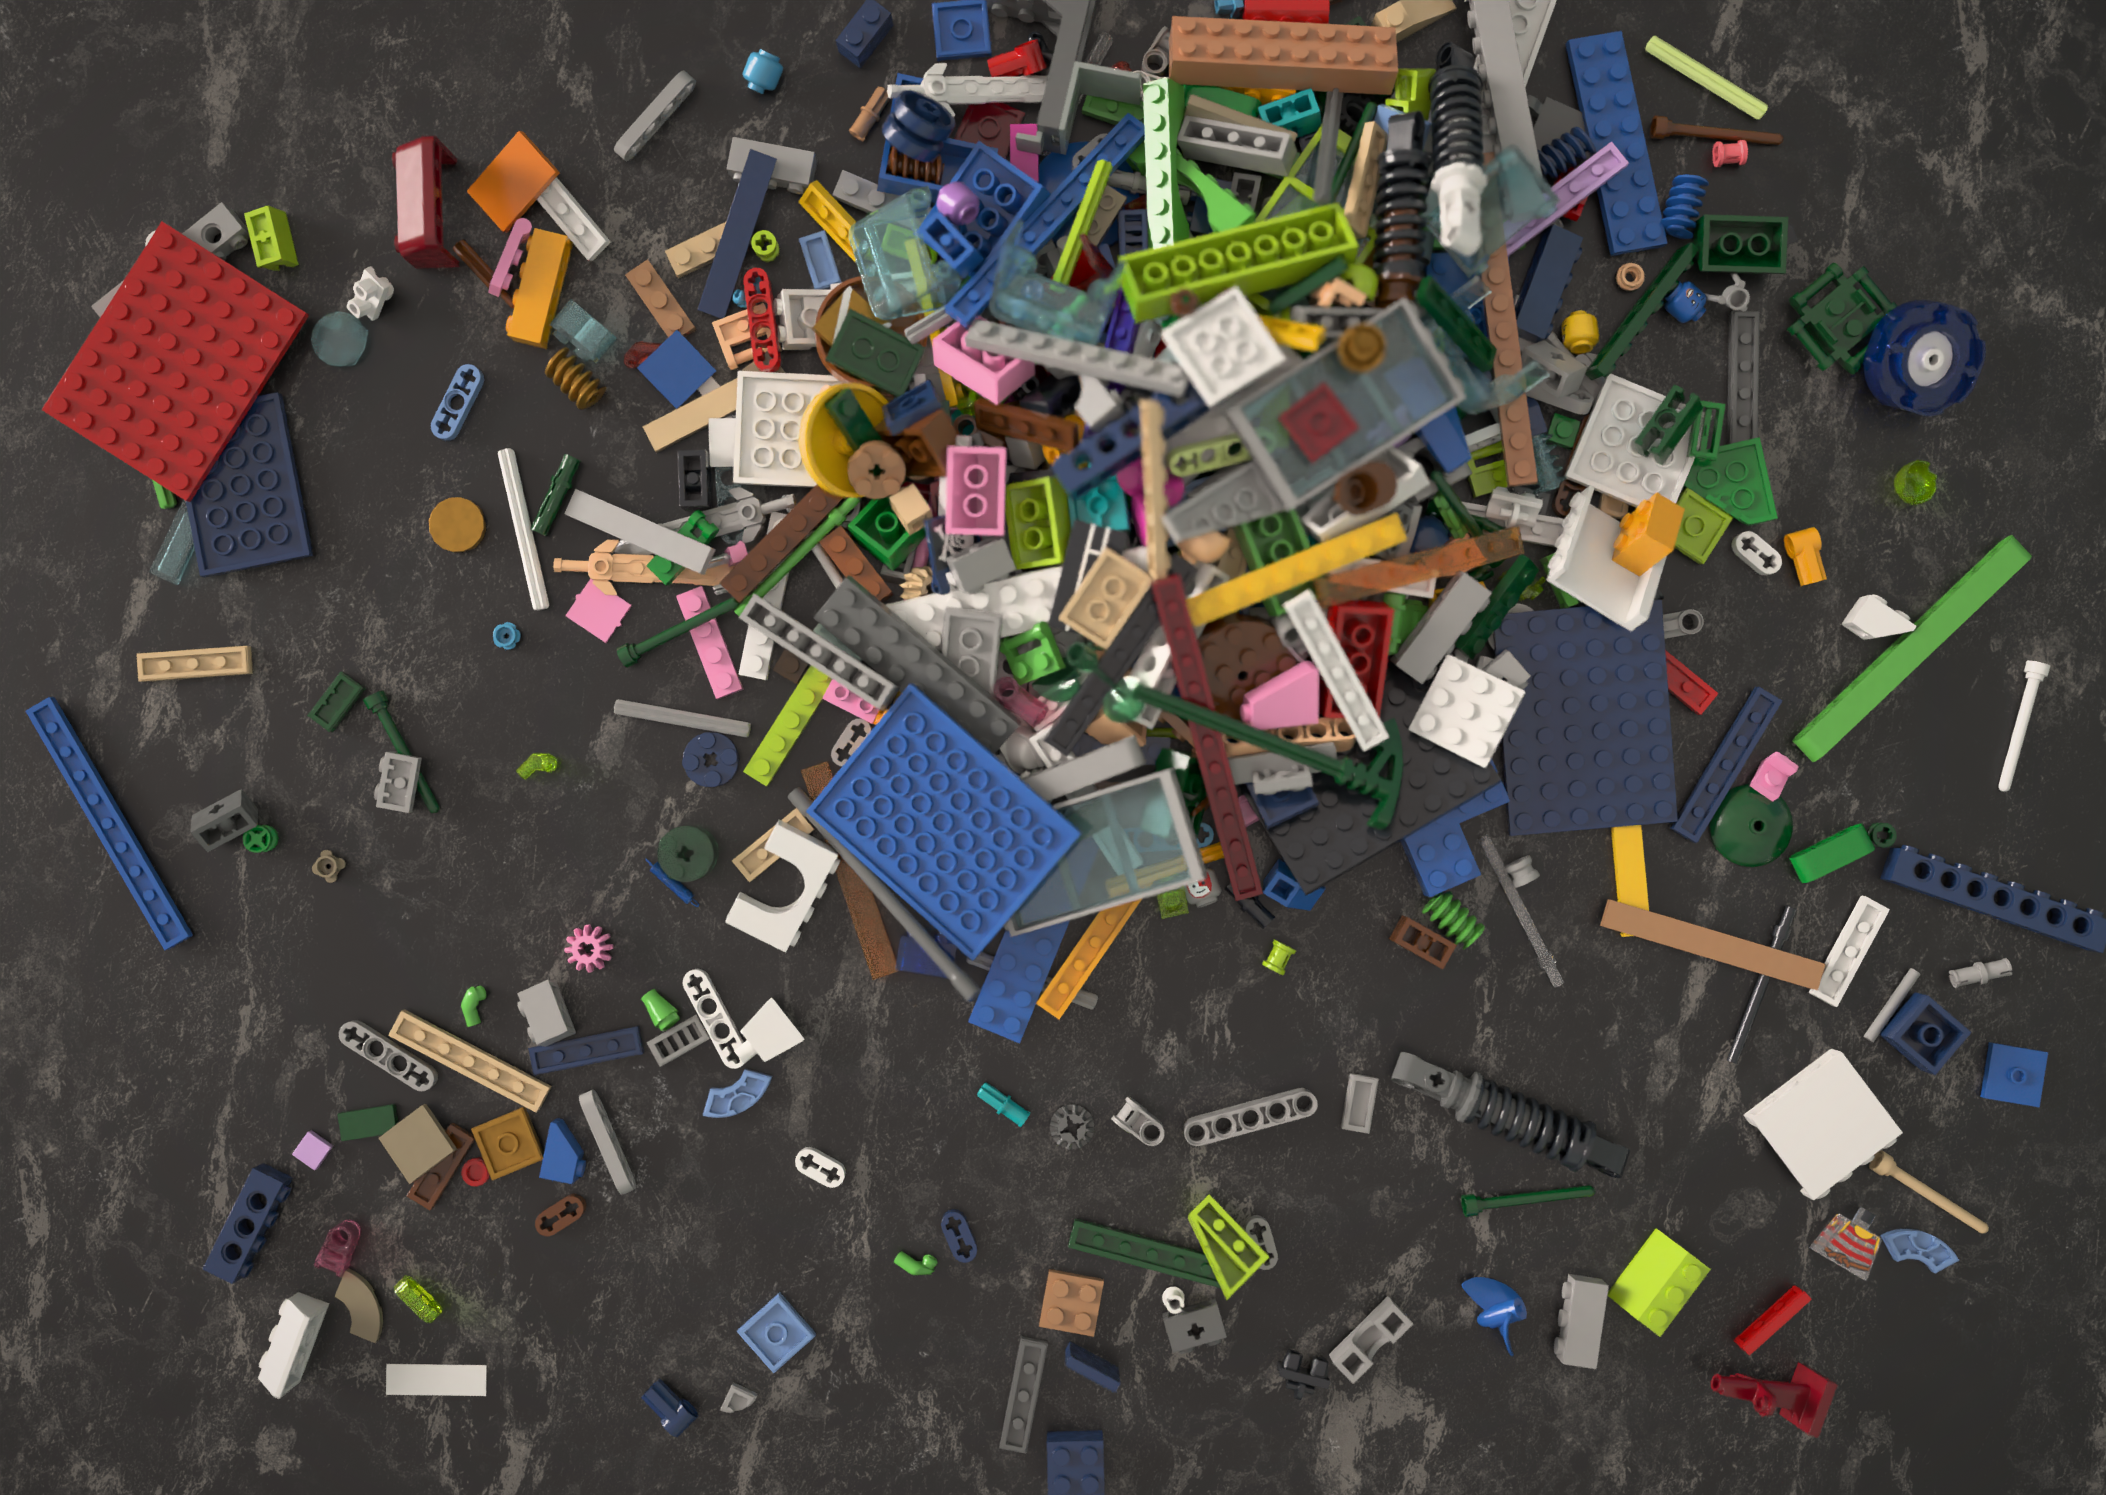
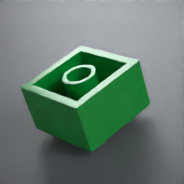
(883, 533)

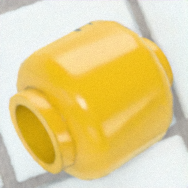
(1580, 332)

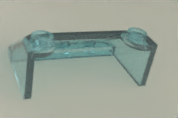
(896, 261)

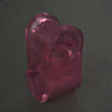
(336, 1251)

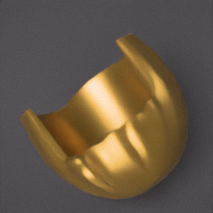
(1362, 348)

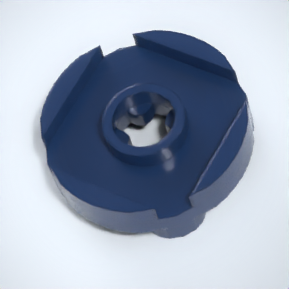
(727, 759)

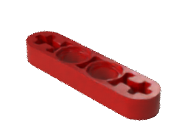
(763, 320)

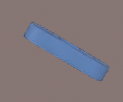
(441, 417)

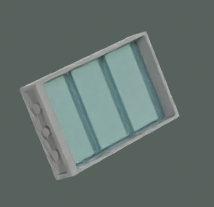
(1385, 402)
(1130, 848)

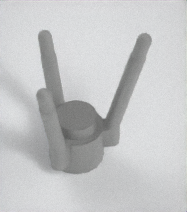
(1733, 296)

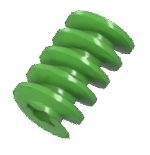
(1454, 918)

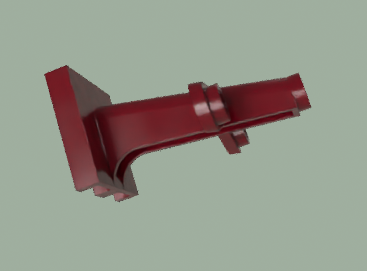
(1801, 1401)

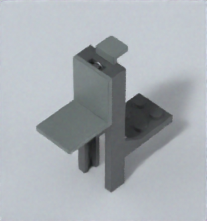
(1067, 73)

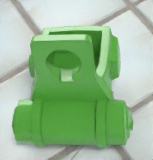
(1406, 616)

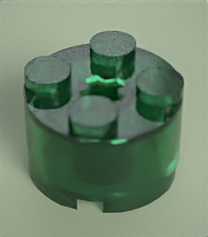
(680, 867)

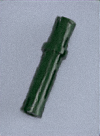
(560, 484)

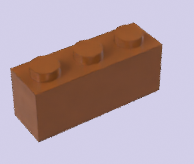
(854, 563)

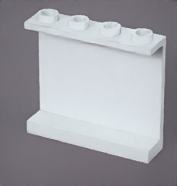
(1587, 571)
(1824, 1123)

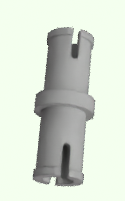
(1980, 972)

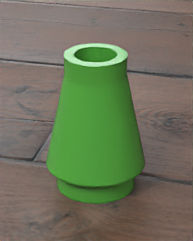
(660, 1010)

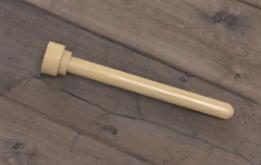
(1885, 1165)

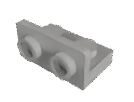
(397, 782)

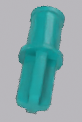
(1003, 1104)

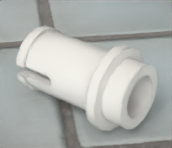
(1173, 1293)

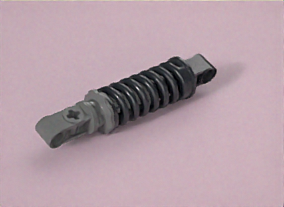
(1514, 1114)

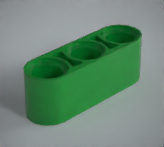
(1227, 98)
(1832, 853)

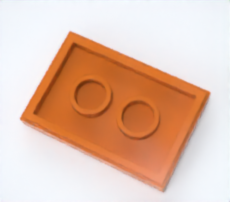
(513, 181)

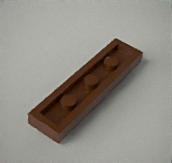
(1026, 425)

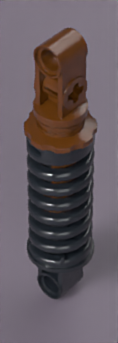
(1399, 219)

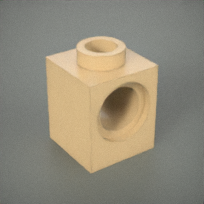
(910, 508)

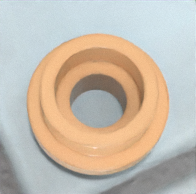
(1633, 269)

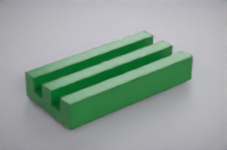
(1694, 432)

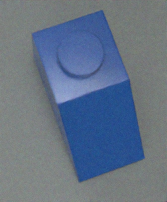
(562, 1155)

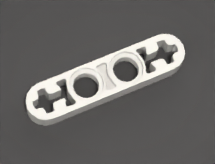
(711, 1020)

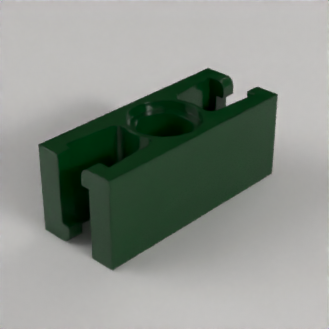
(1669, 436)

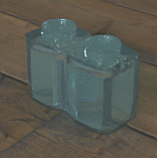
(582, 331)

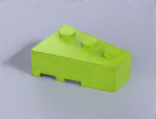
(1226, 1246)

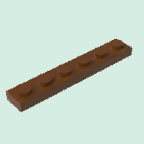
(779, 543)

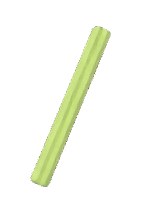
(1706, 77)

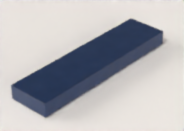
(586, 1050)

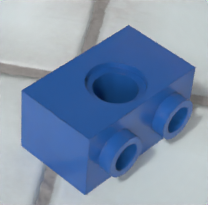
(951, 244)

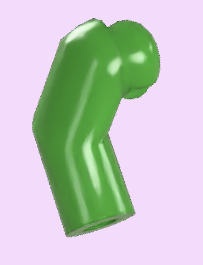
(469, 1004)
(915, 1267)

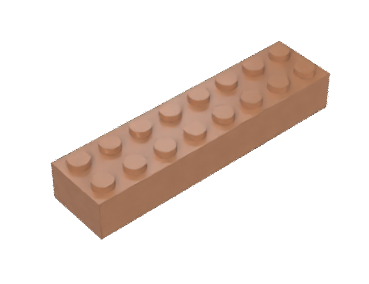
(1282, 55)

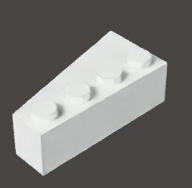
(1328, 518)

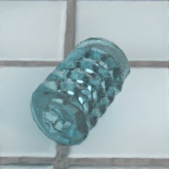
(1545, 469)

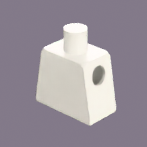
(768, 1034)

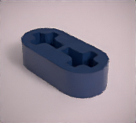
(953, 1238)

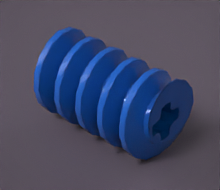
(1681, 204)

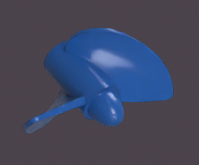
(1499, 1304)

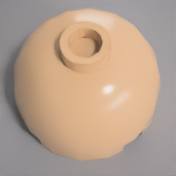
(1205, 548)

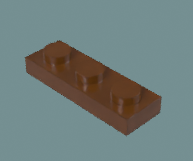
(431, 1185)

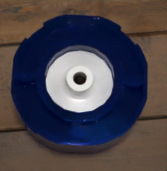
(1924, 357)

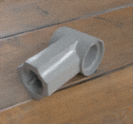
(1673, 623)

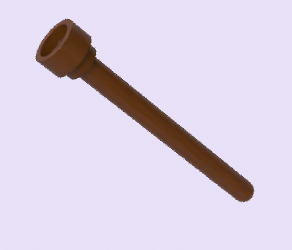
(1662, 127)

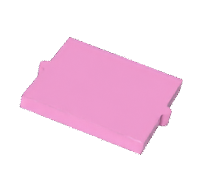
(598, 612)

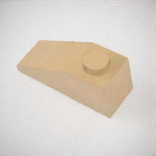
(1412, 15)

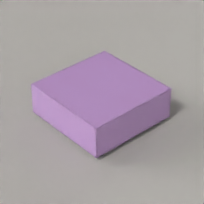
(312, 1150)

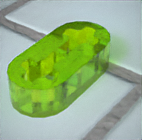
(417, 1299)

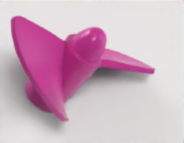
(1132, 481)

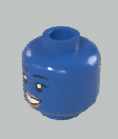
(1685, 302)

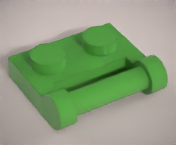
(1034, 662)

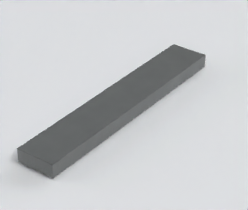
(1743, 376)

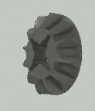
(1077, 1115)

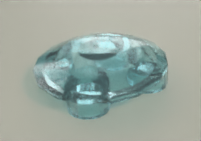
(339, 339)

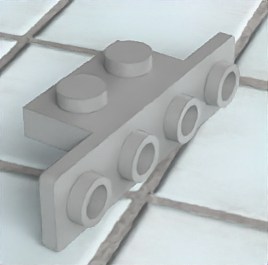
(1275, 772)

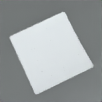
(721, 442)

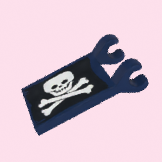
(942, 546)

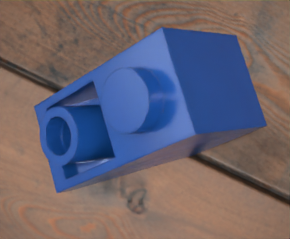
(1284, 888)

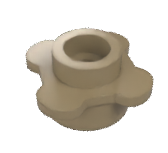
(321, 869)

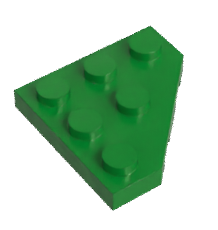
(1736, 482)

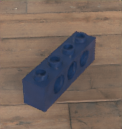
(223, 1259)

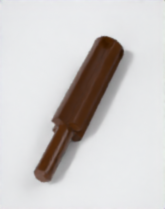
(479, 267)

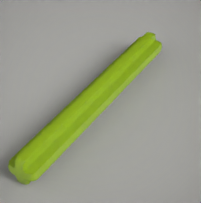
(1082, 221)

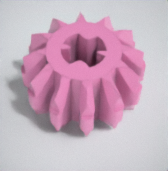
(590, 959)

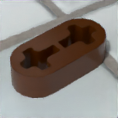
(557, 1209)

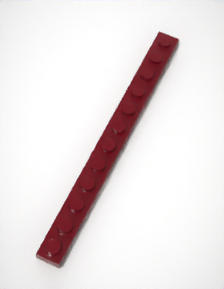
(1207, 742)

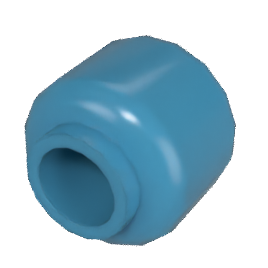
(762, 71)

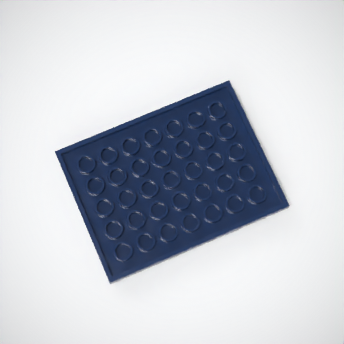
(1593, 722)

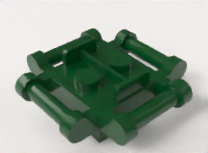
(1839, 317)

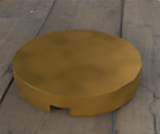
(457, 525)

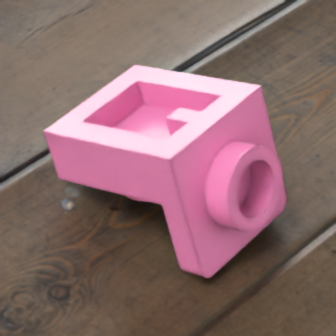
(1773, 775)

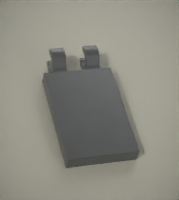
(1553, 120)

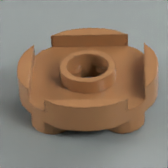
(876, 486)

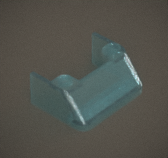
(1045, 304)
(1479, 391)

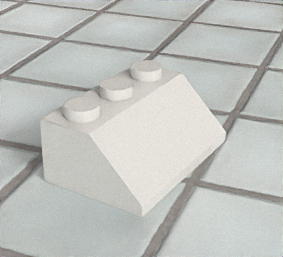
(291, 1343)

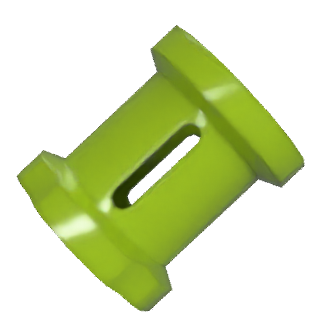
(758, 242)
(1279, 957)

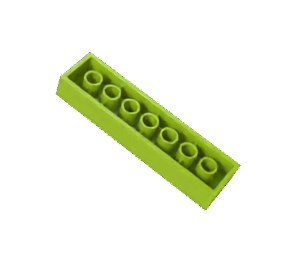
(1243, 257)

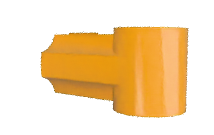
(1804, 549)

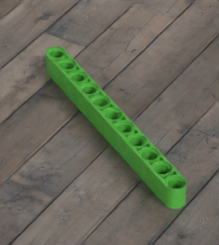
(1912, 648)

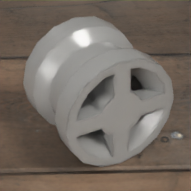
(1522, 871)

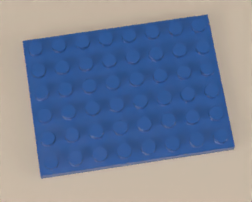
(943, 821)

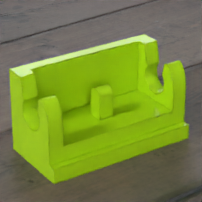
(271, 238)

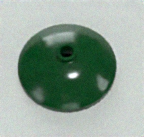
(1734, 830)

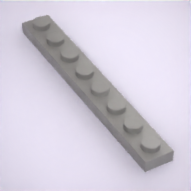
(1078, 357)

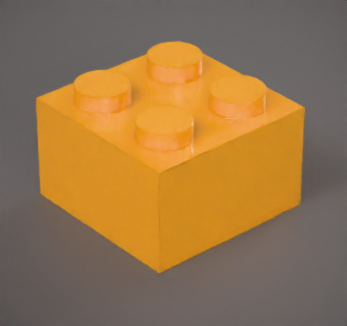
(1647, 534)

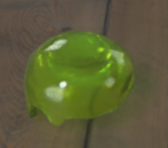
(1915, 482)

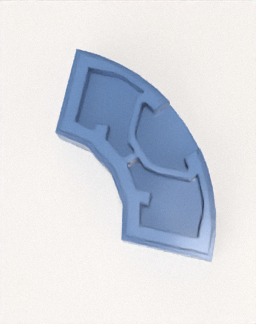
(737, 1097)
(1919, 1246)

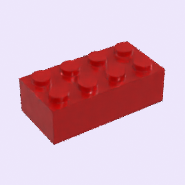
(1364, 637)

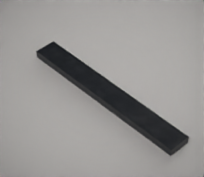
(1114, 664)

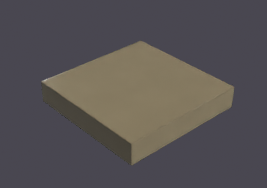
(417, 1143)

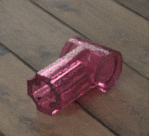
(1021, 702)

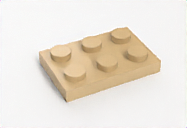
(1106, 598)

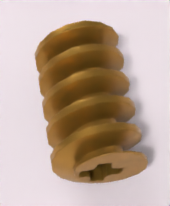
(572, 380)

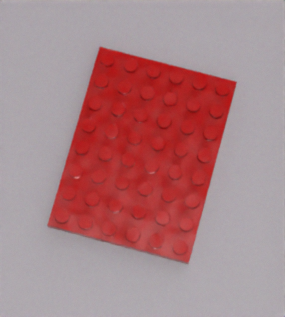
(175, 362)

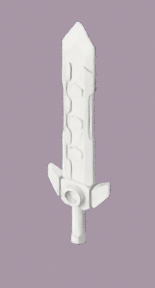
(975, 88)

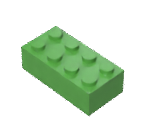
(1272, 540)

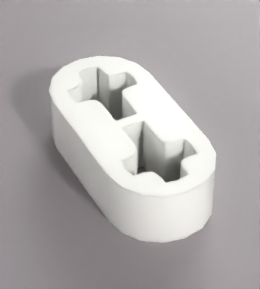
(1761, 548)
(817, 1173)

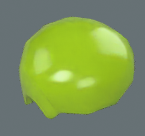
(1360, 278)

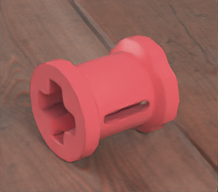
(1730, 153)

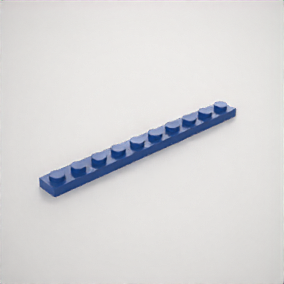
(1049, 216)
(109, 823)

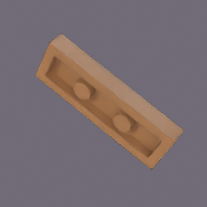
(659, 300)

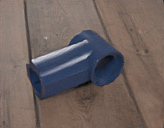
(674, 1412)

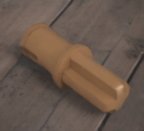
(870, 113)

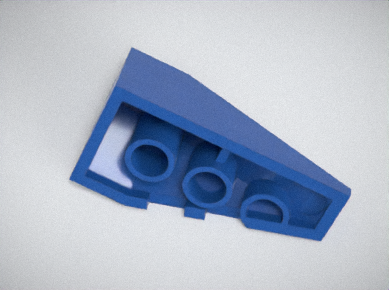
(1445, 440)

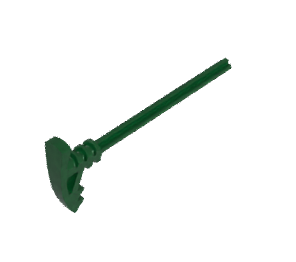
(1342, 770)

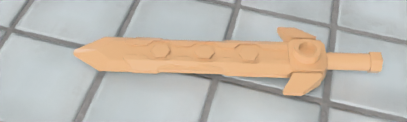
(632, 568)

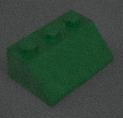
(1741, 244)
(1189, 779)

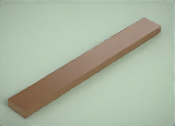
(1712, 944)

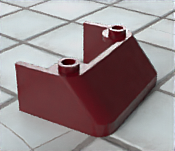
(421, 202)

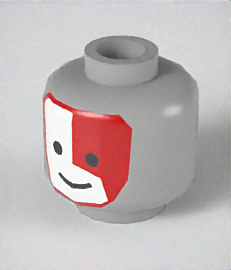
(1204, 891)

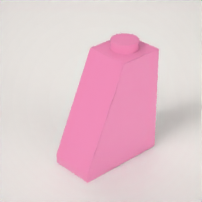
(1284, 700)

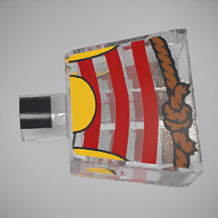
(1850, 1242)

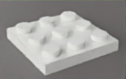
(1223, 347)
(1467, 711)

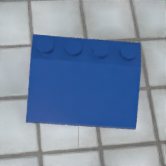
(1003, 198)

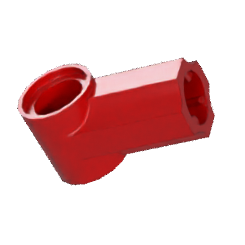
(1023, 60)

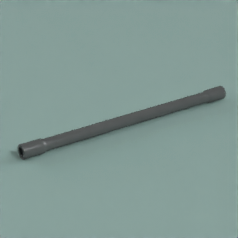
(958, 978)

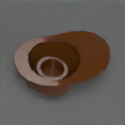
(1366, 488)

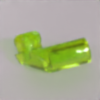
(537, 761)

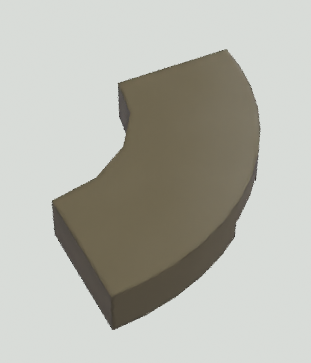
(362, 1304)

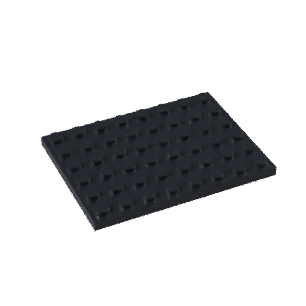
(1335, 833)

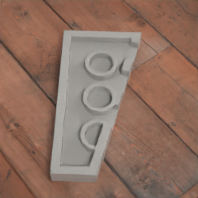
(1227, 503)

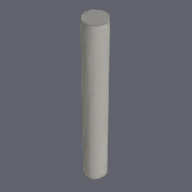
(1891, 1005)

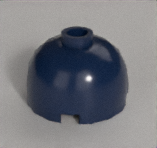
(1429, 534)

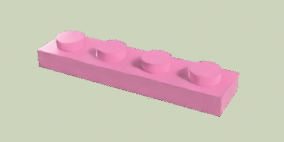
(710, 645)

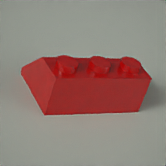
(1287, 10)

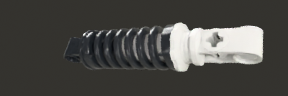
(1457, 146)

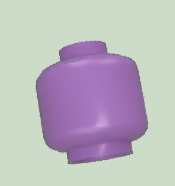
(958, 203)

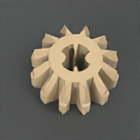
(917, 583)

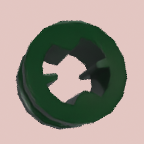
(1878, 827)

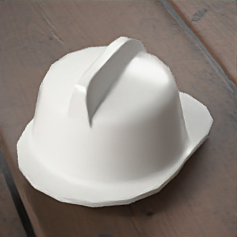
(1019, 750)

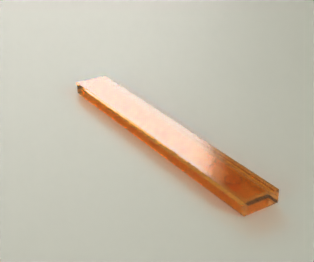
(1418, 566)
(857, 894)

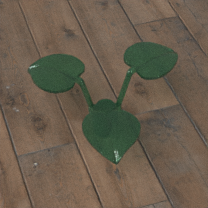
(1064, 683)

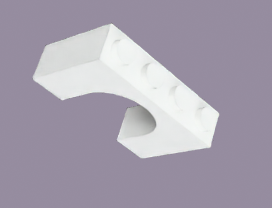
(781, 924)

